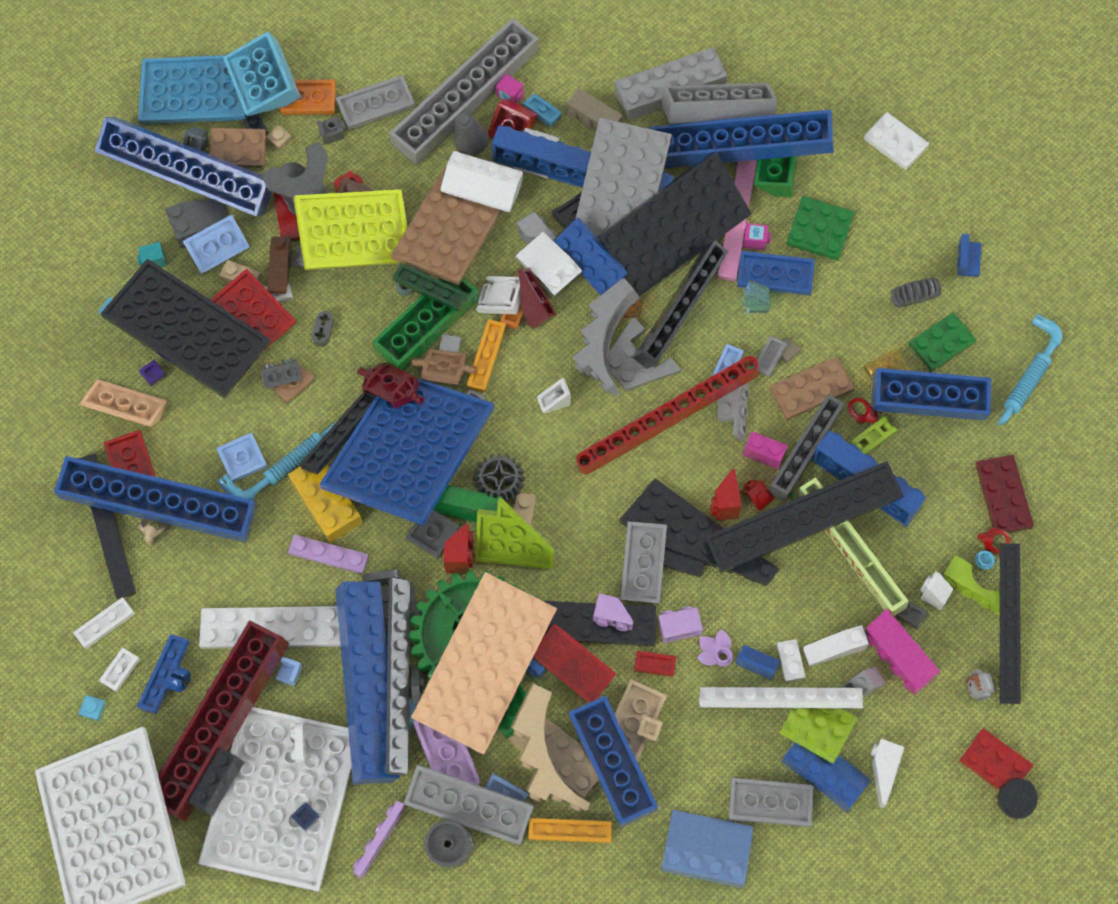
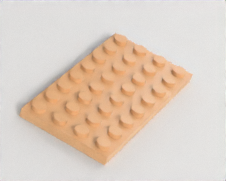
(484, 663)

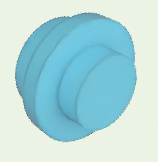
(984, 560)

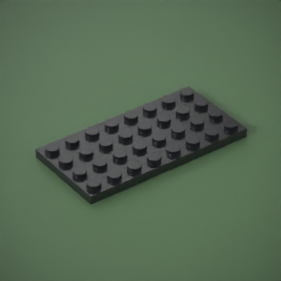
(675, 223)
(185, 328)

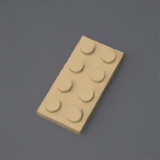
(636, 703)

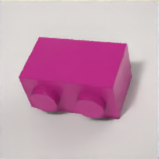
(765, 450)

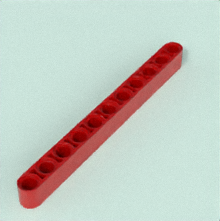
(673, 407)

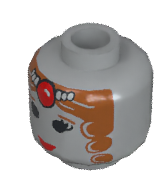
(980, 685)

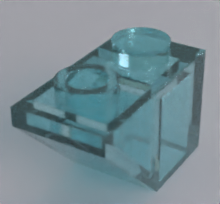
(756, 298)

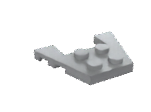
(627, 370)

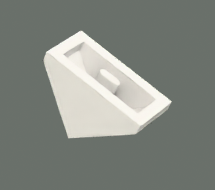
(555, 397)

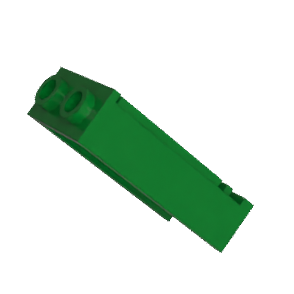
(464, 503)

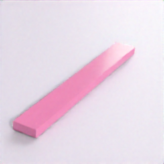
(734, 237)

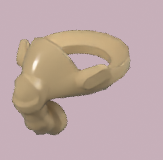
(149, 531)

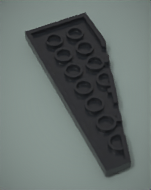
(688, 530)

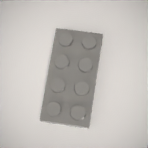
(375, 102)
(643, 562)
(771, 802)

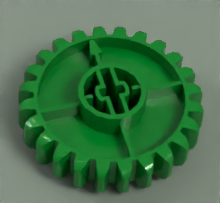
(441, 618)

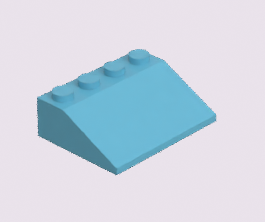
(261, 75)

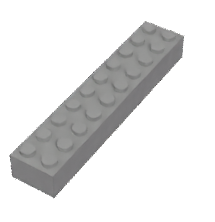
(464, 91)

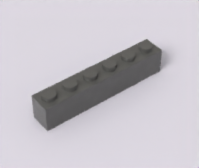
(805, 448)

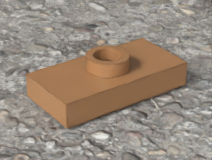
(289, 391)

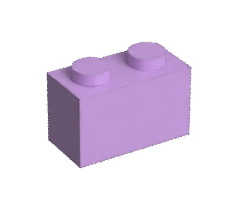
(680, 624)

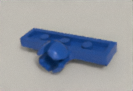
(166, 675)

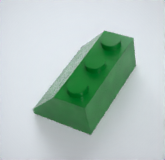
(777, 175)

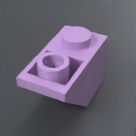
(612, 612)

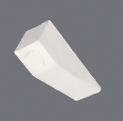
(836, 646)
(885, 765)

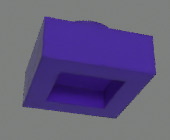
(152, 373)

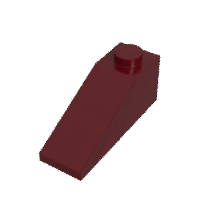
(534, 301)

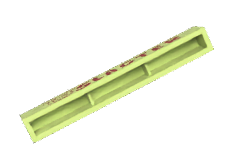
(863, 561)

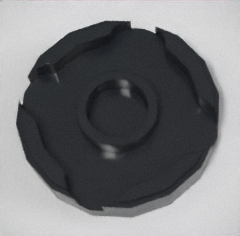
(1017, 798)

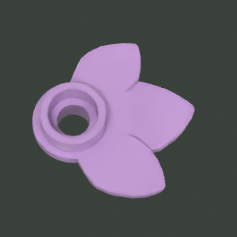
(714, 647)

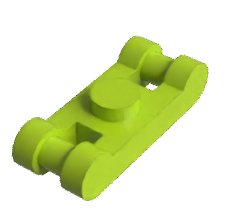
(874, 435)

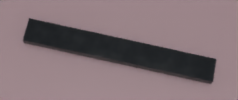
(112, 547)
(1009, 624)

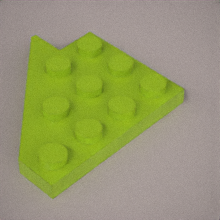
(510, 540)

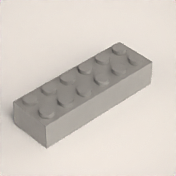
(643, 91)
(717, 102)

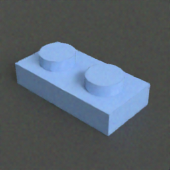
(728, 357)

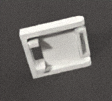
(499, 295)

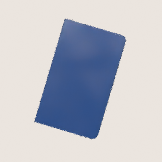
(968, 257)
(757, 662)

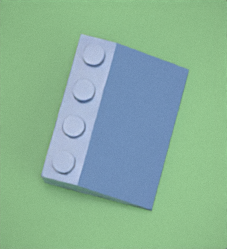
(707, 849)

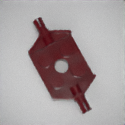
(398, 392)

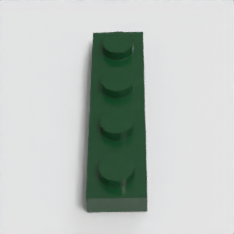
(430, 287)

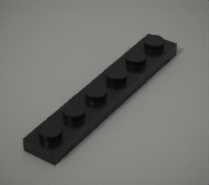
(337, 435)

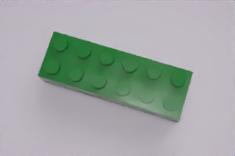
(420, 327)

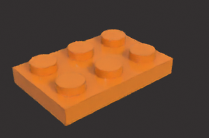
(316, 98)

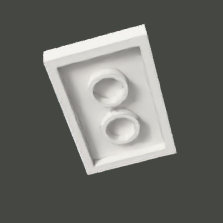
(896, 141)

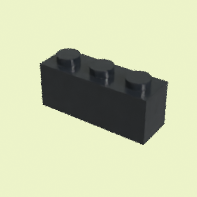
(216, 781)

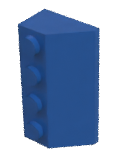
(836, 780)

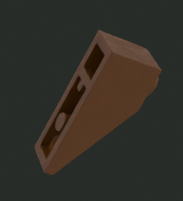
(279, 264)

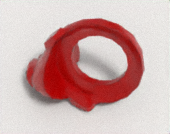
(870, 415)
(988, 537)

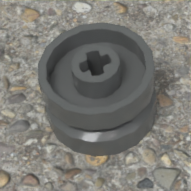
(437, 840)

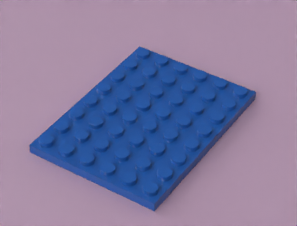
(409, 453)

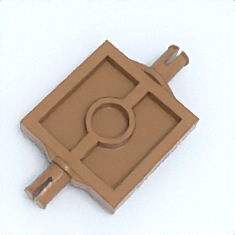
(443, 366)

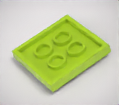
(819, 729)

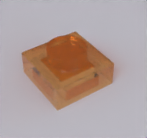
(634, 310)

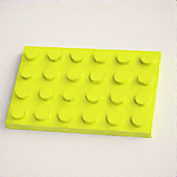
(349, 228)

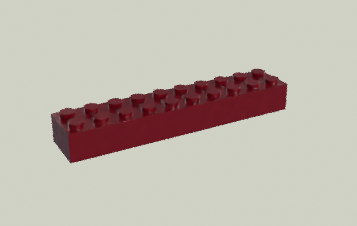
(220, 714)

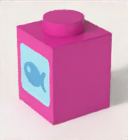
(510, 89)
(756, 236)

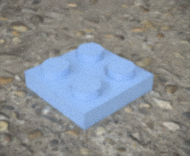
(241, 457)

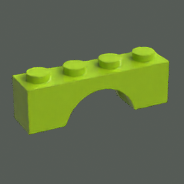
(960, 577)

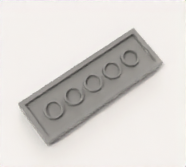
(468, 804)

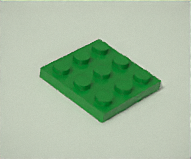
(820, 228)

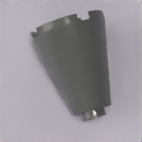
(469, 134)

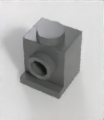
(331, 130)
(199, 138)

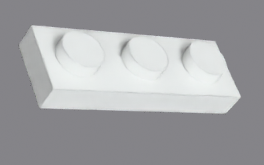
(104, 623)

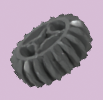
(916, 292)
(506, 478)

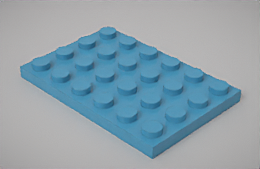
(187, 91)

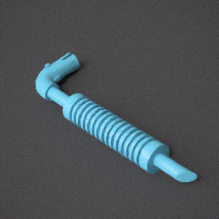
(1034, 371)
(278, 470)

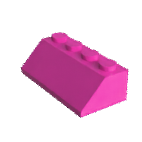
(901, 652)

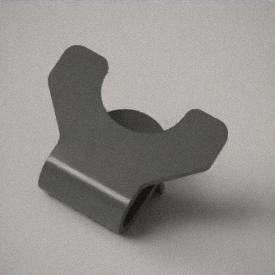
(296, 179)

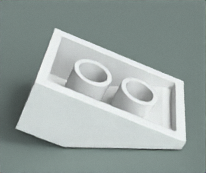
(548, 264)

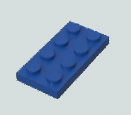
(590, 256)
(777, 272)

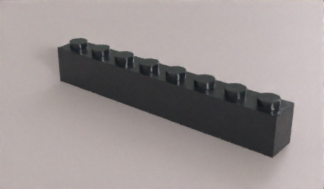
(680, 305)

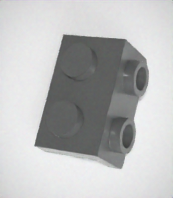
(280, 374)

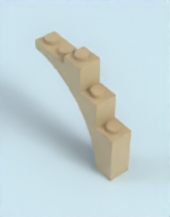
(545, 779)

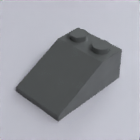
(193, 217)

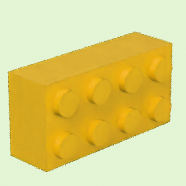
(331, 511)

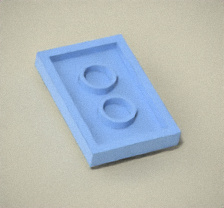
(216, 244)

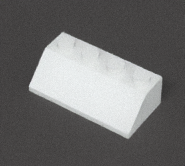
(481, 181)

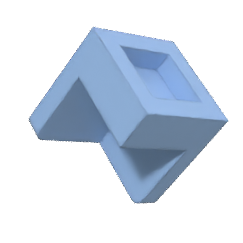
(289, 671)

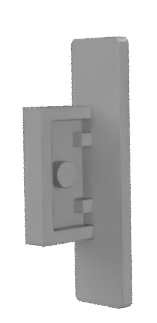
(734, 408)

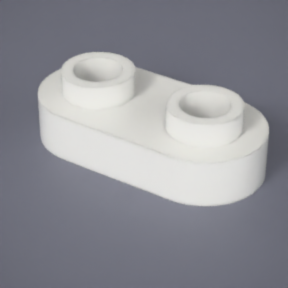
(299, 751)

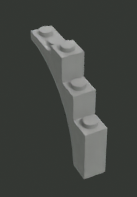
(598, 334)

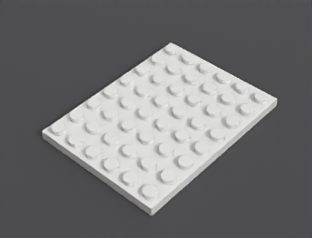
(254, 822)
(110, 824)

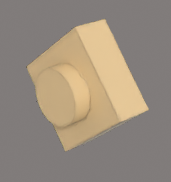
(278, 137)
(649, 729)

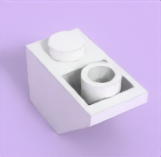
(936, 591)

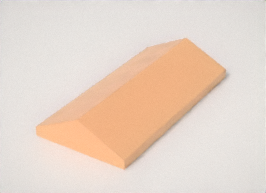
(124, 403)

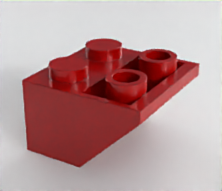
(457, 551)

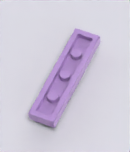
(328, 554)
(383, 831)

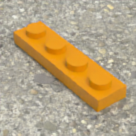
(486, 355)
(570, 830)

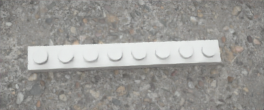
(781, 697)

